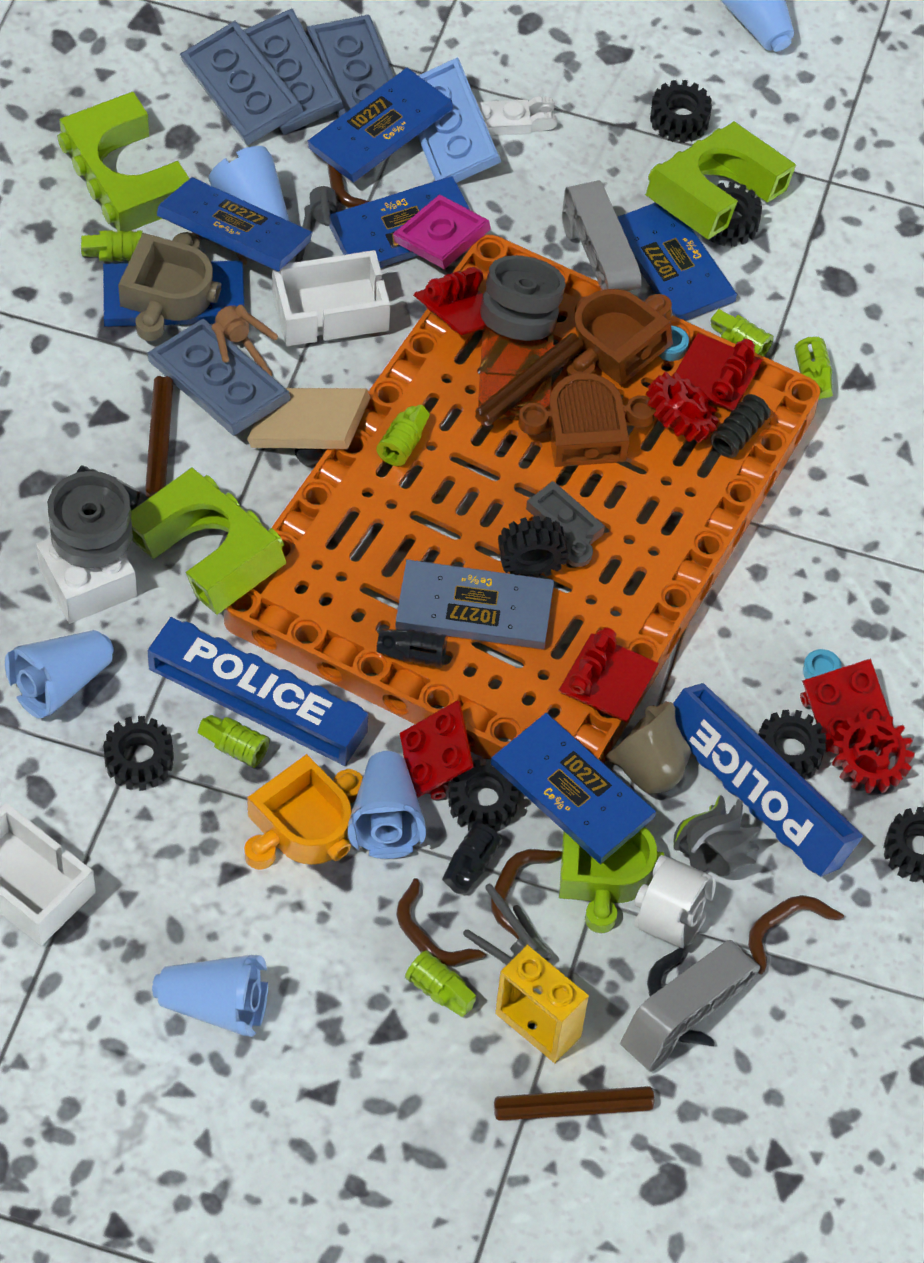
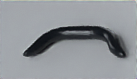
(655, 983)

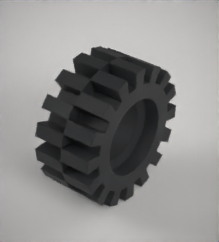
(680, 97)
(748, 208)
(533, 547)
(798, 729)
(136, 734)
(471, 812)
(896, 848)

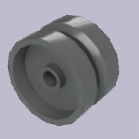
(522, 297)
(90, 519)

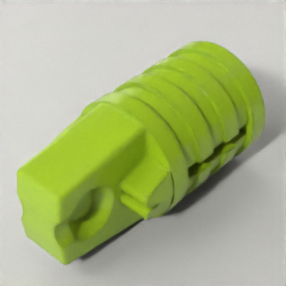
(110, 245)
(739, 328)
(818, 370)
(403, 435)
(235, 739)
(440, 983)

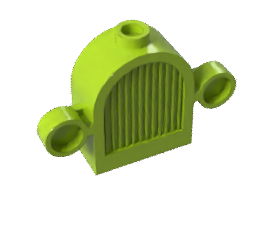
(610, 882)

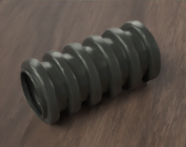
(740, 425)

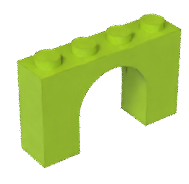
(95, 133)
(728, 152)
(198, 504)

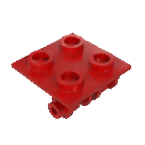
(456, 299)
(720, 369)
(608, 675)
(843, 695)
(437, 751)

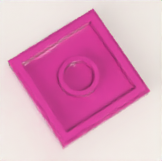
(441, 231)

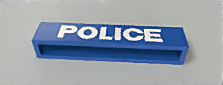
(258, 690)
(764, 781)

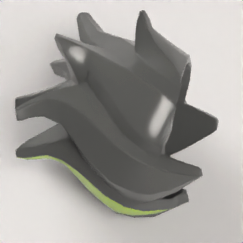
(716, 839)

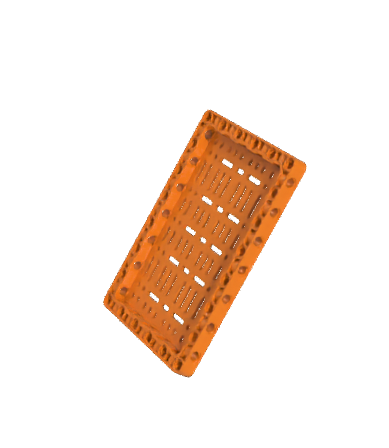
(648, 625)

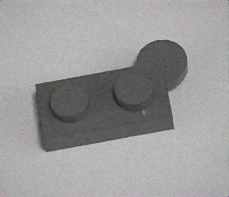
(579, 524)

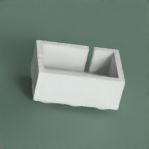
(331, 298)
(31, 881)

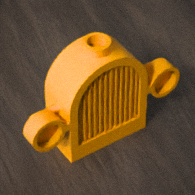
(302, 815)

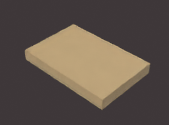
(312, 419)

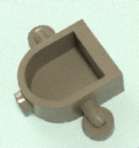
(167, 282)

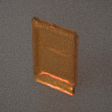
(504, 360)

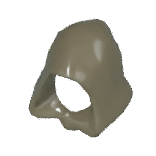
(653, 751)

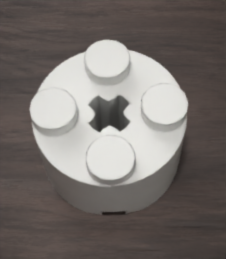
(674, 902)

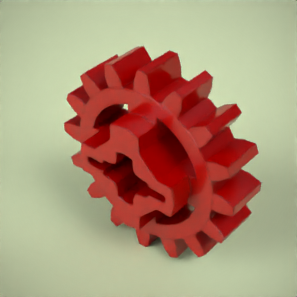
(682, 407)
(864, 764)

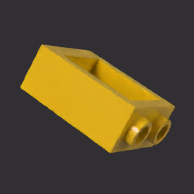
(556, 1011)

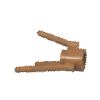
(234, 325)

